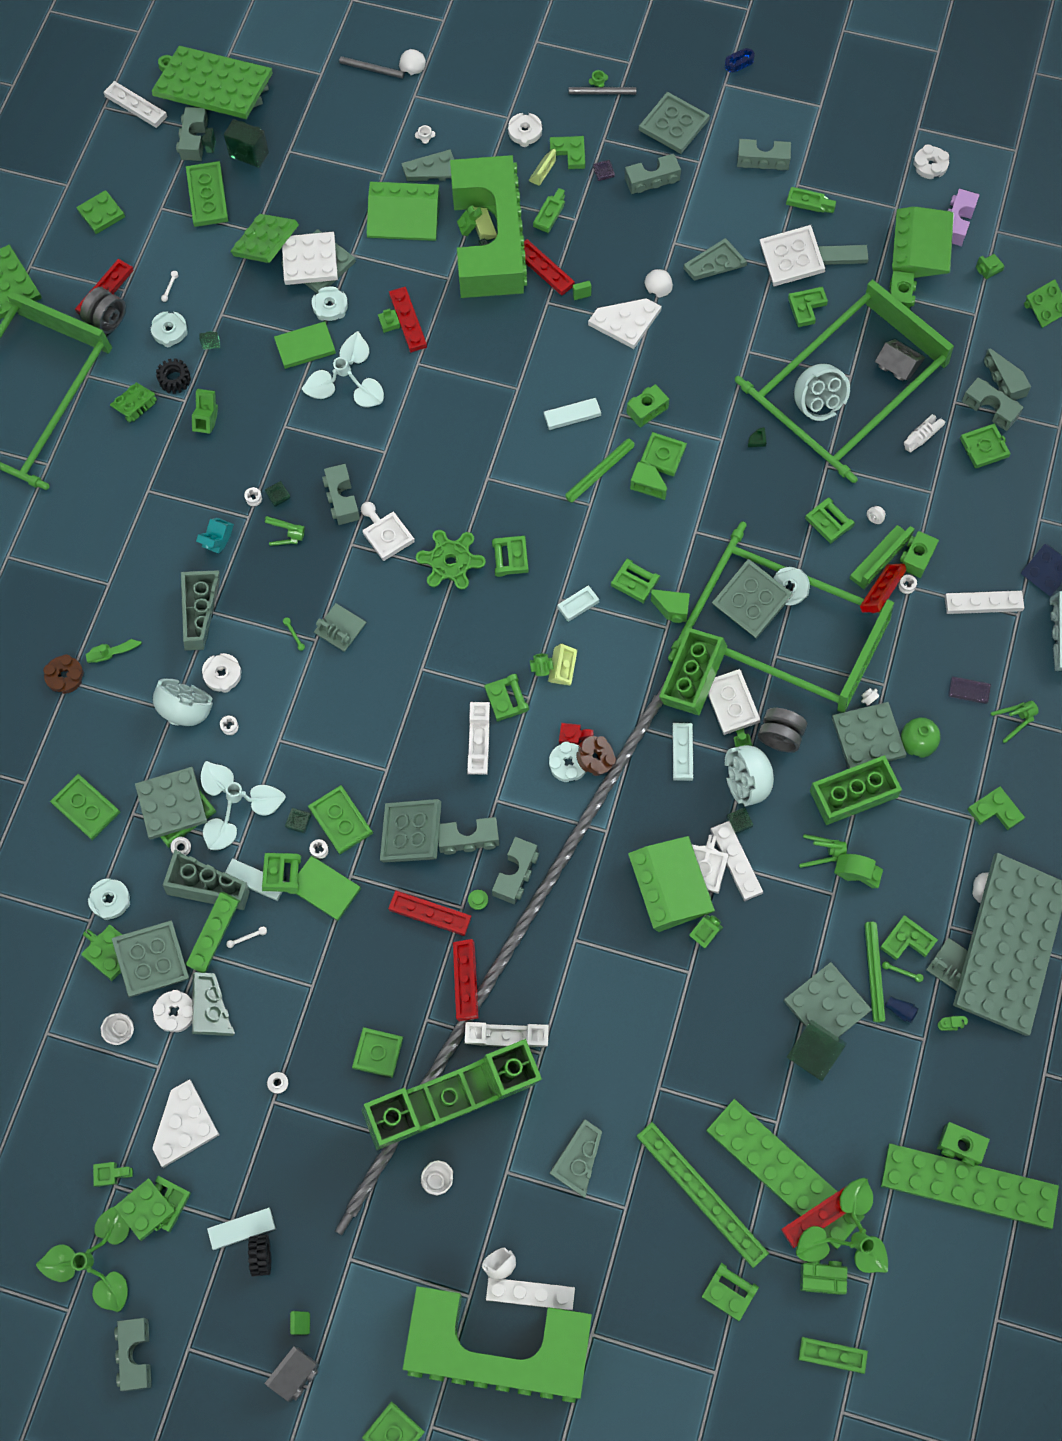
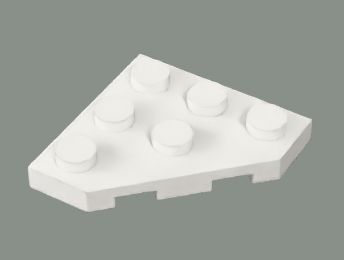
(626, 321)
(183, 1125)

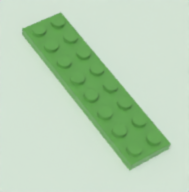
(776, 1166)
(970, 1186)

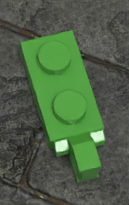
(810, 200)
(550, 211)

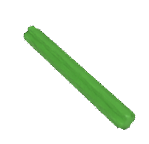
(599, 470)
(874, 972)

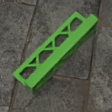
(881, 556)

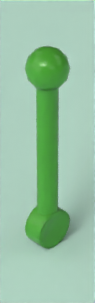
(287, 622)
(918, 978)

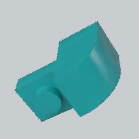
(216, 536)

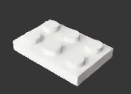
(732, 702)

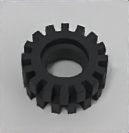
(168, 368)
(259, 1255)

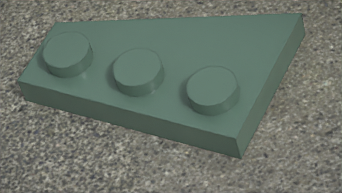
(715, 260)

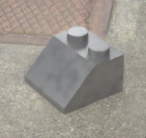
(899, 359)
(293, 1374)

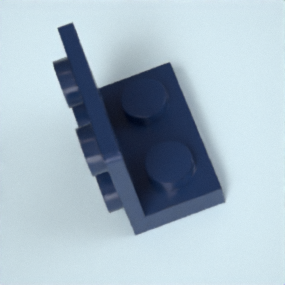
(1045, 570)

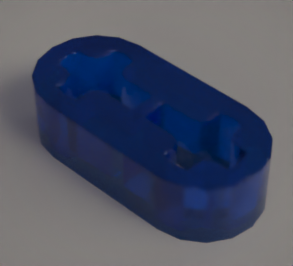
(737, 60)

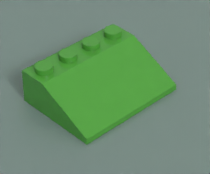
(403, 211)
(923, 241)
(671, 883)

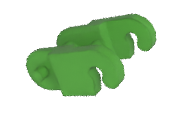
(952, 1023)

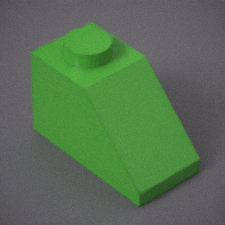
(648, 481)
(671, 604)

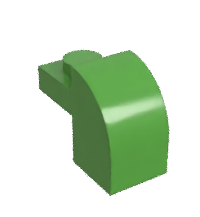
(206, 411)
(858, 868)

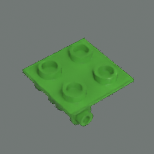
(1046, 303)
(131, 401)

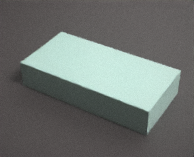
(578, 603)

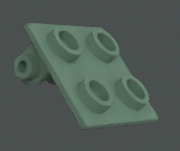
(339, 627)
(949, 963)

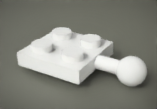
(386, 534)

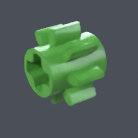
(541, 664)

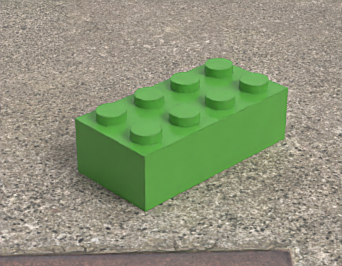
(693, 671)
(855, 790)

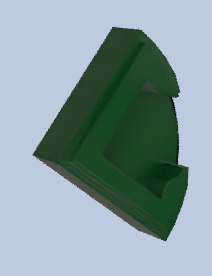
(758, 438)

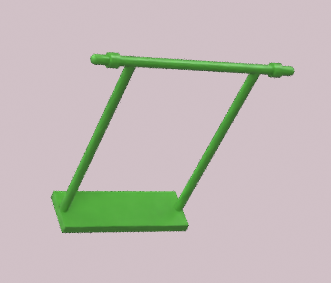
(901, 319)
(66, 325)
(865, 656)

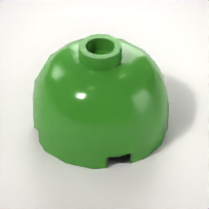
(920, 737)

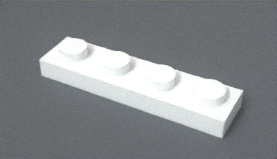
(135, 104)
(984, 602)
(737, 861)
(530, 1294)

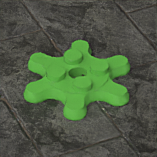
(444, 549)

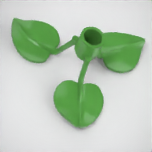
(870, 1253)
(62, 1261)

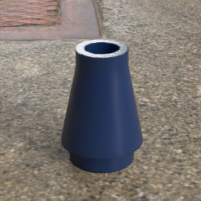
(903, 1009)

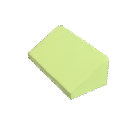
(543, 168)
(485, 226)
(563, 664)

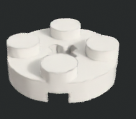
(526, 137)
(934, 154)
(220, 662)
(162, 1009)

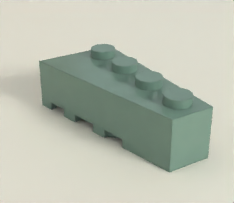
(198, 603)
(201, 882)

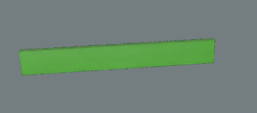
(702, 1195)

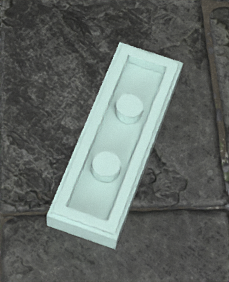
(572, 413)
(682, 751)
(252, 877)
(241, 1228)

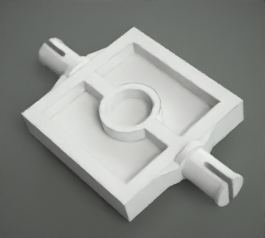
(711, 864)

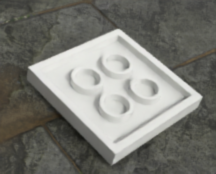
(792, 255)
(310, 258)

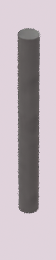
(371, 67)
(602, 90)

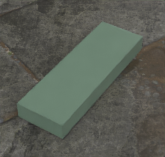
(844, 254)

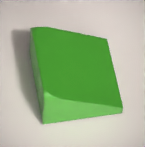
(299, 1323)

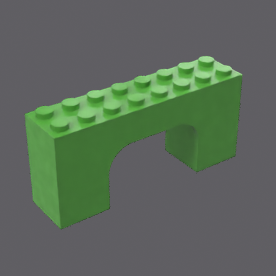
(499, 265)
(451, 1095)
(552, 1371)

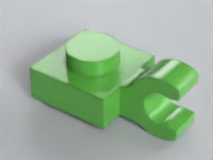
(467, 221)
(107, 1173)

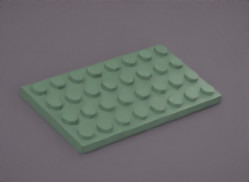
(1010, 945)

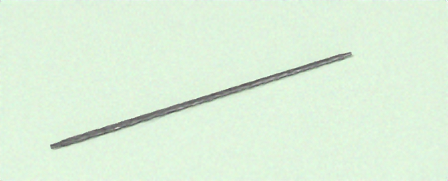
(514, 939)

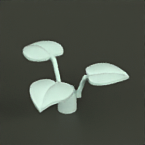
(353, 350)
(218, 778)

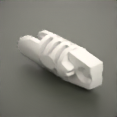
(923, 433)

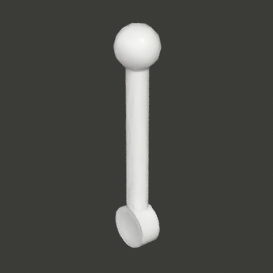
(174, 274)
(262, 931)

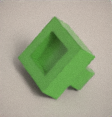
(388, 320)

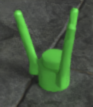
(296, 532)
(1024, 710)
(835, 849)

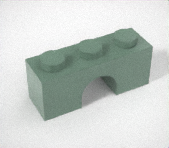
(193, 122)
(751, 157)
(640, 179)
(982, 393)
(344, 507)
(484, 837)
(510, 886)
(129, 1335)

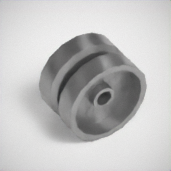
(102, 310)
(782, 729)

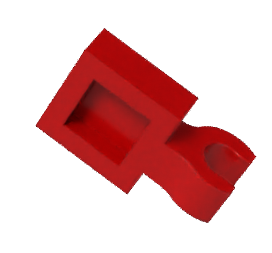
(572, 733)

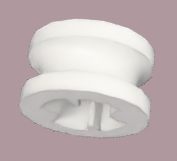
(257, 493)
(904, 589)
(233, 729)
(316, 843)

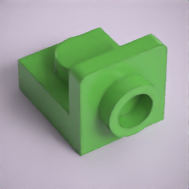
(989, 266)
(706, 930)

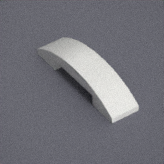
(479, 738)
(505, 1035)

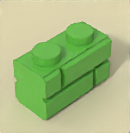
(824, 1278)

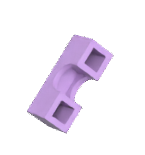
(963, 206)

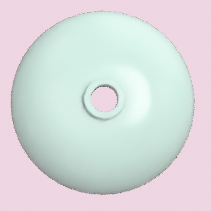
(819, 387)
(179, 704)
(749, 774)

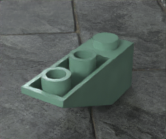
(1007, 376)

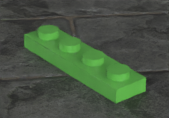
(213, 932)

